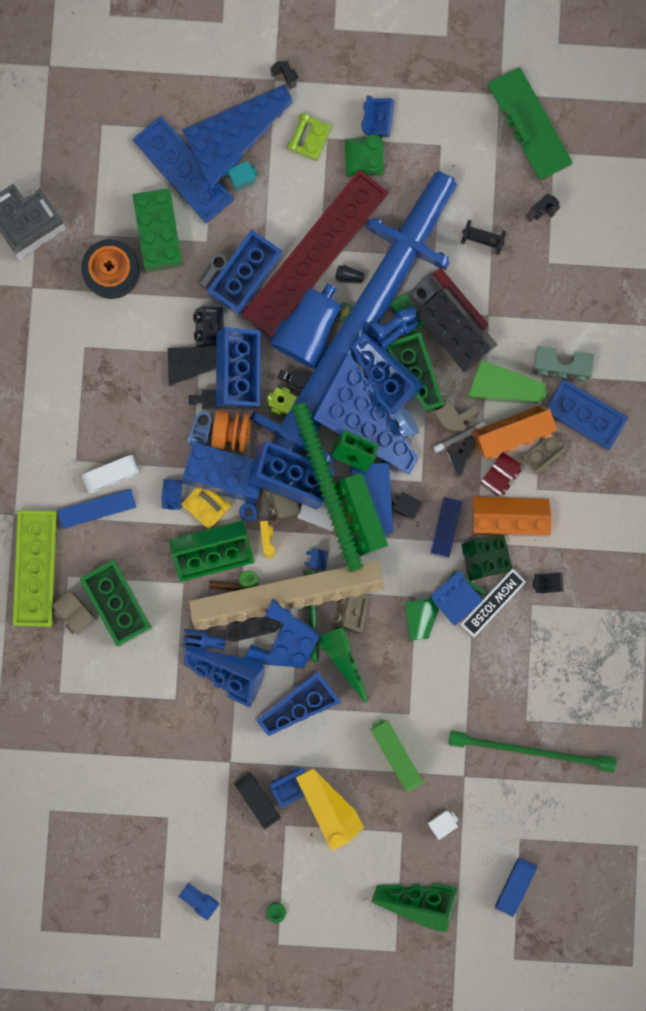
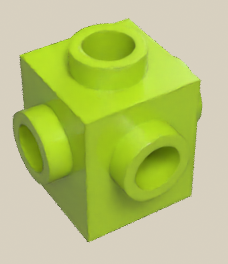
(281, 394)

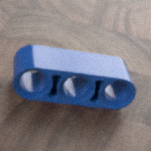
(515, 886)

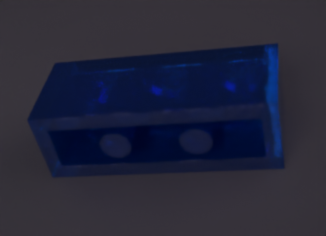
(445, 527)

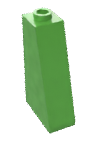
(503, 385)
(396, 755)

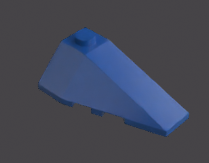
(388, 377)
(233, 674)

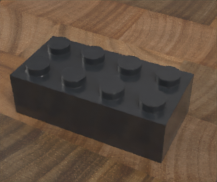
(456, 329)

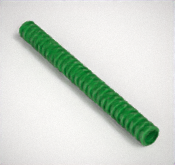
(327, 487)

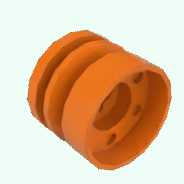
(230, 430)

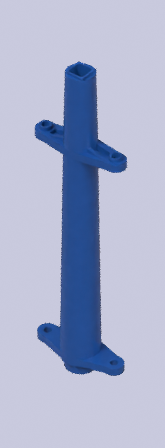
(406, 246)

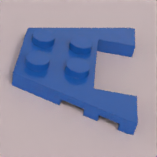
(292, 644)

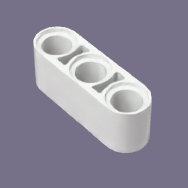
(110, 474)

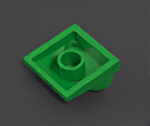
(364, 154)

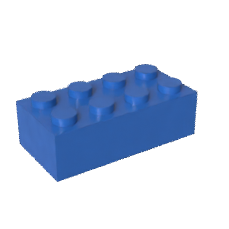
(245, 273)
(238, 368)
(220, 473)
(286, 474)

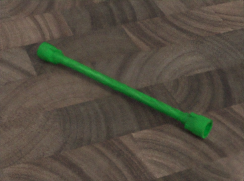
(604, 763)

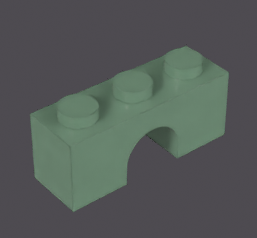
(546, 363)

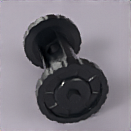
(483, 237)

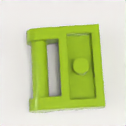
(315, 139)

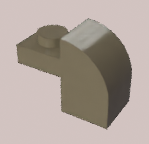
(452, 421)

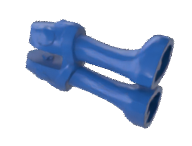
(403, 320)

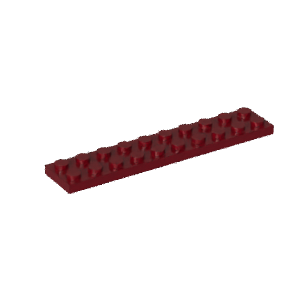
(315, 253)

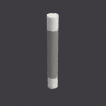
(457, 438)

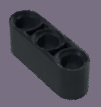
(243, 628)
(257, 800)

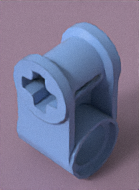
(199, 431)

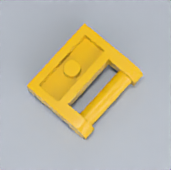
(203, 510)
(267, 534)

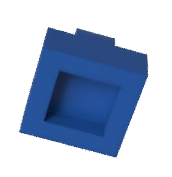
(318, 559)

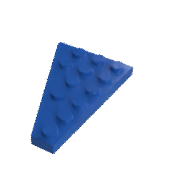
(223, 138)
(353, 406)

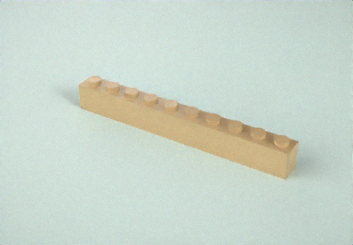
(290, 594)

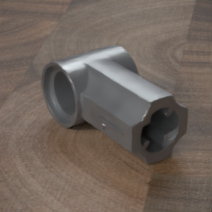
(211, 272)

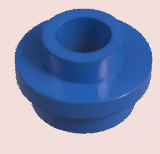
(244, 507)

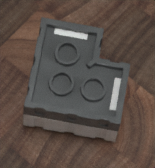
(27, 221)

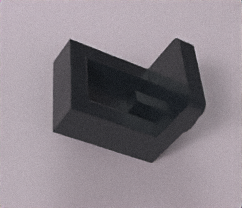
(289, 74)
(548, 583)

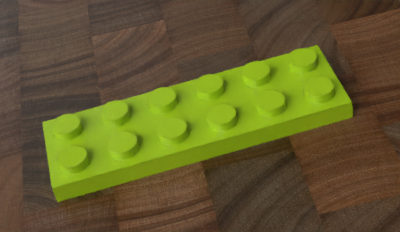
(35, 568)

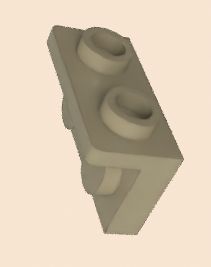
(544, 454)
(351, 613)

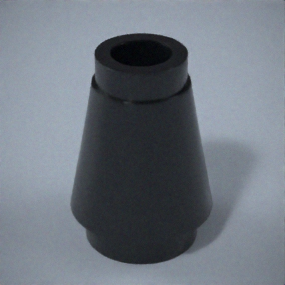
(348, 275)

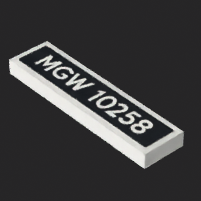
(493, 603)

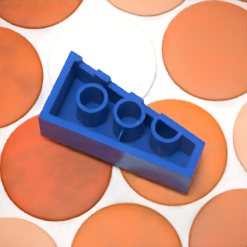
(298, 704)

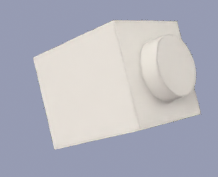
(443, 823)

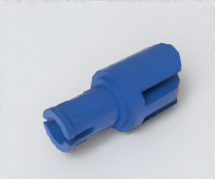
(205, 640)

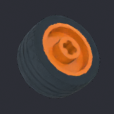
(107, 255)

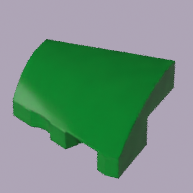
(420, 618)

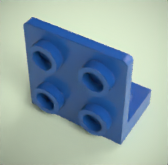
(456, 598)

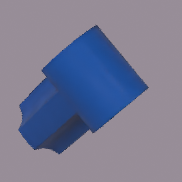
(202, 903)

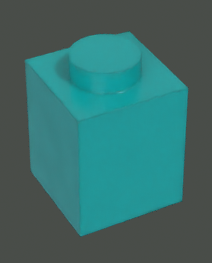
(242, 175)

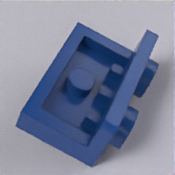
(377, 116)
(287, 789)

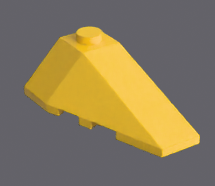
(334, 814)

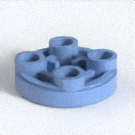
(406, 421)

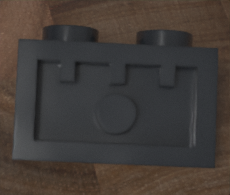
(547, 204)
(207, 323)

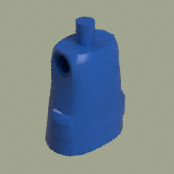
(307, 328)

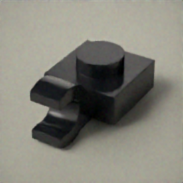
(297, 380)
(207, 399)

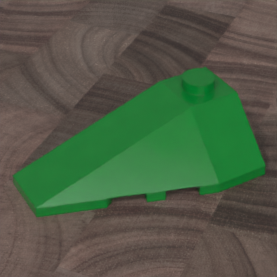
(339, 651)
(424, 905)

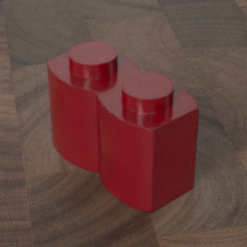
(500, 474)

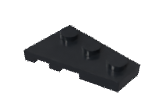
(190, 362)

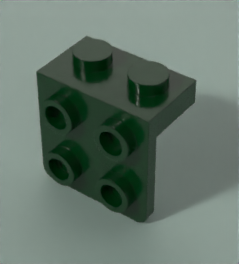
(486, 557)

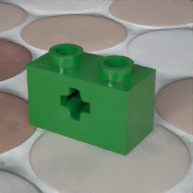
(354, 450)

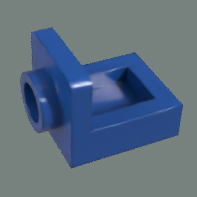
(171, 494)

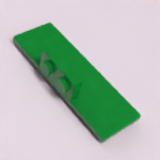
(529, 123)

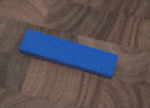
(96, 509)

